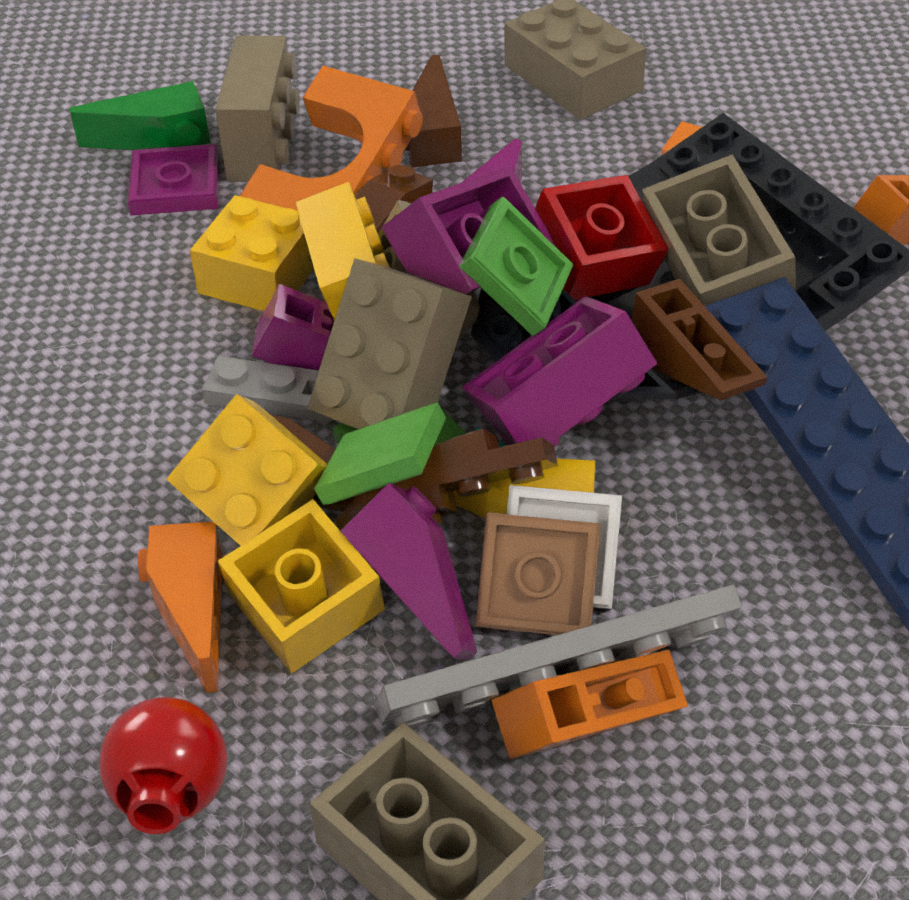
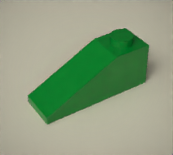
(143, 120)

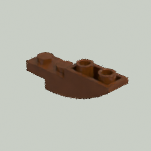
(468, 466)

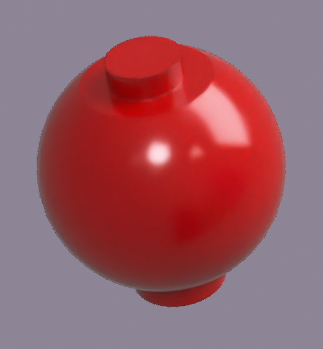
(162, 763)

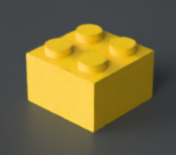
(251, 253)
(247, 471)
(302, 585)

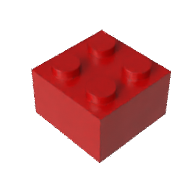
(604, 235)

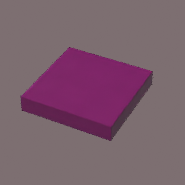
(174, 179)

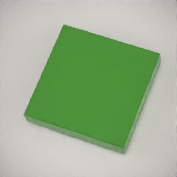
(517, 266)
(381, 454)

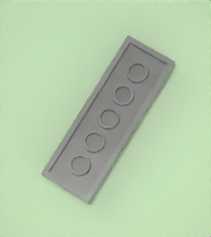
(630, 636)

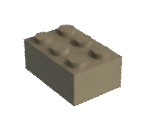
(574, 57)
(257, 106)
(718, 232)
(387, 346)
(424, 828)

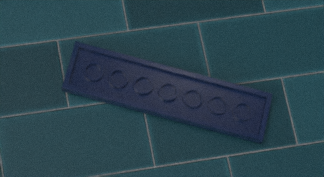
(828, 429)

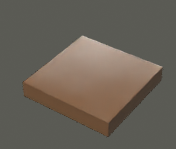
(537, 574)

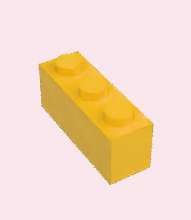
(336, 233)

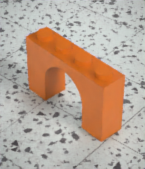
(356, 107)

